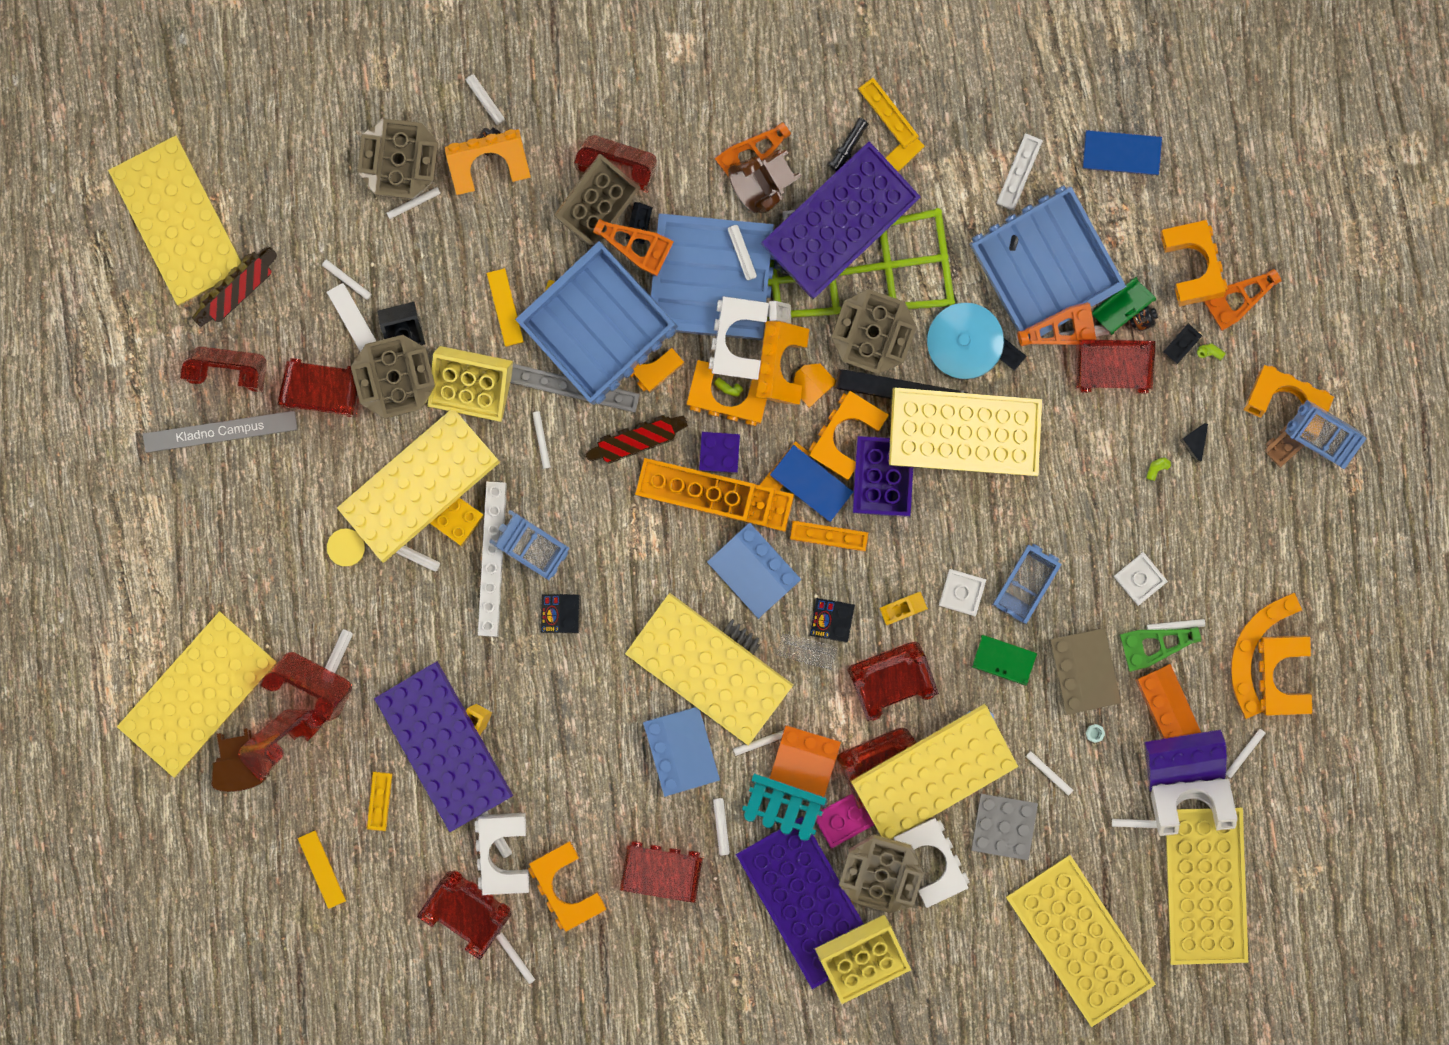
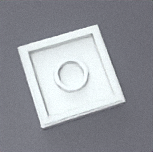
(1140, 578)
(962, 592)

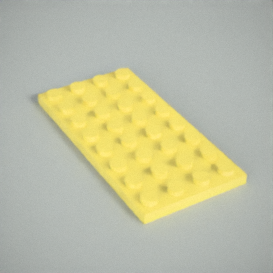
(176, 219)
(965, 432)
(418, 485)
(709, 669)
(197, 694)
(935, 773)
(1206, 890)
(1080, 940)

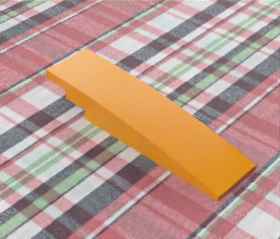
(715, 494)

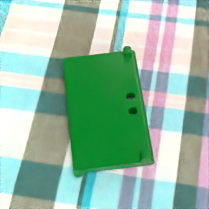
(1128, 301)
(1004, 660)

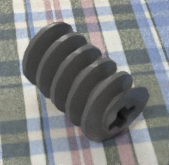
(740, 637)

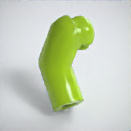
(1210, 349)
(727, 389)
(1157, 465)

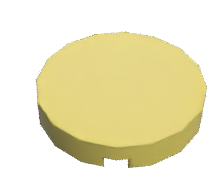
(345, 547)

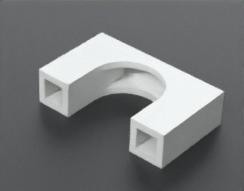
(731, 311)
(1214, 793)
(493, 878)
(952, 879)

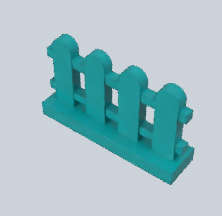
(794, 805)

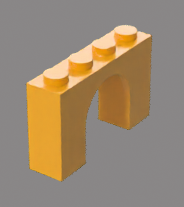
(507, 144)
(1196, 237)
(655, 373)
(1272, 381)
(771, 382)
(701, 398)
(851, 408)
(1272, 652)
(568, 914)

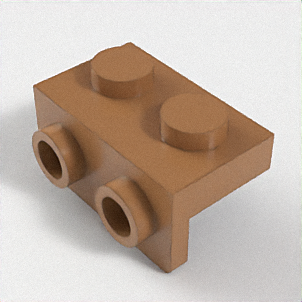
(1282, 448)

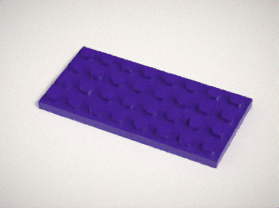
(840, 220)
(443, 746)
(800, 896)

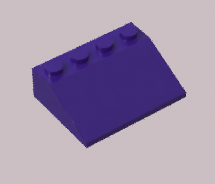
(880, 486)
(1186, 758)

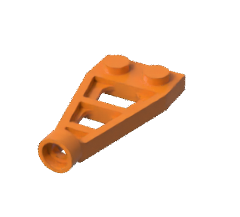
(730, 155)
(655, 255)
(1222, 312)
(1082, 324)

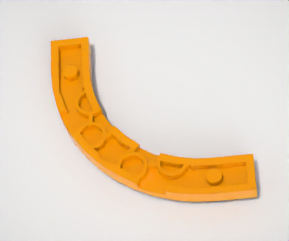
(1245, 648)

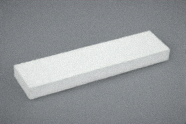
(1019, 172)
(351, 316)

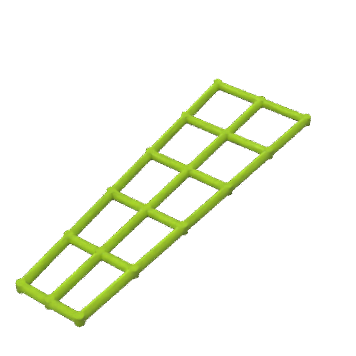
(887, 265)

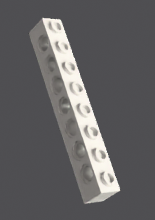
(492, 560)

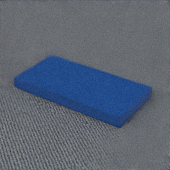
(1122, 152)
(811, 483)

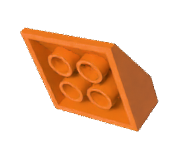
(805, 760)

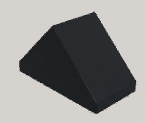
(1195, 442)

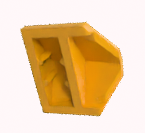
(814, 382)

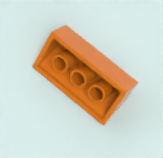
(1167, 703)

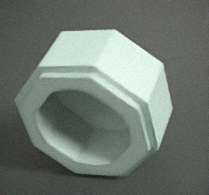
(1095, 733)

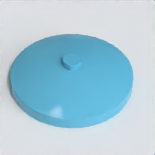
(965, 341)

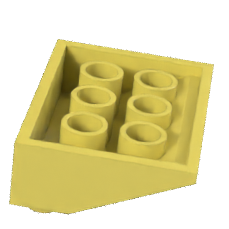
(470, 383)
(863, 959)

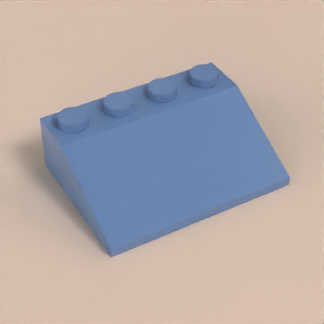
(754, 570)
(681, 751)

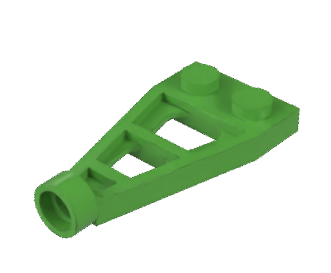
(1134, 649)

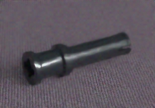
(844, 152)

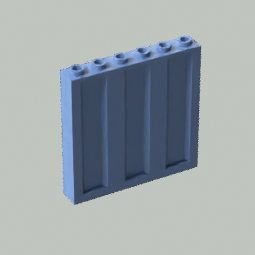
(1054, 263)
(705, 268)
(597, 323)

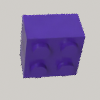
(719, 452)

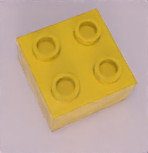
(458, 521)

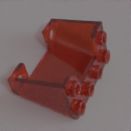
(201, 358)
(661, 872)
(466, 912)

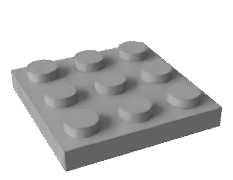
(1004, 826)

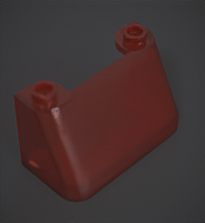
(641, 161)
(1115, 365)
(318, 388)
(892, 678)
(313, 679)
(264, 752)
(871, 754)

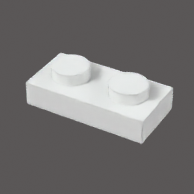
(779, 311)

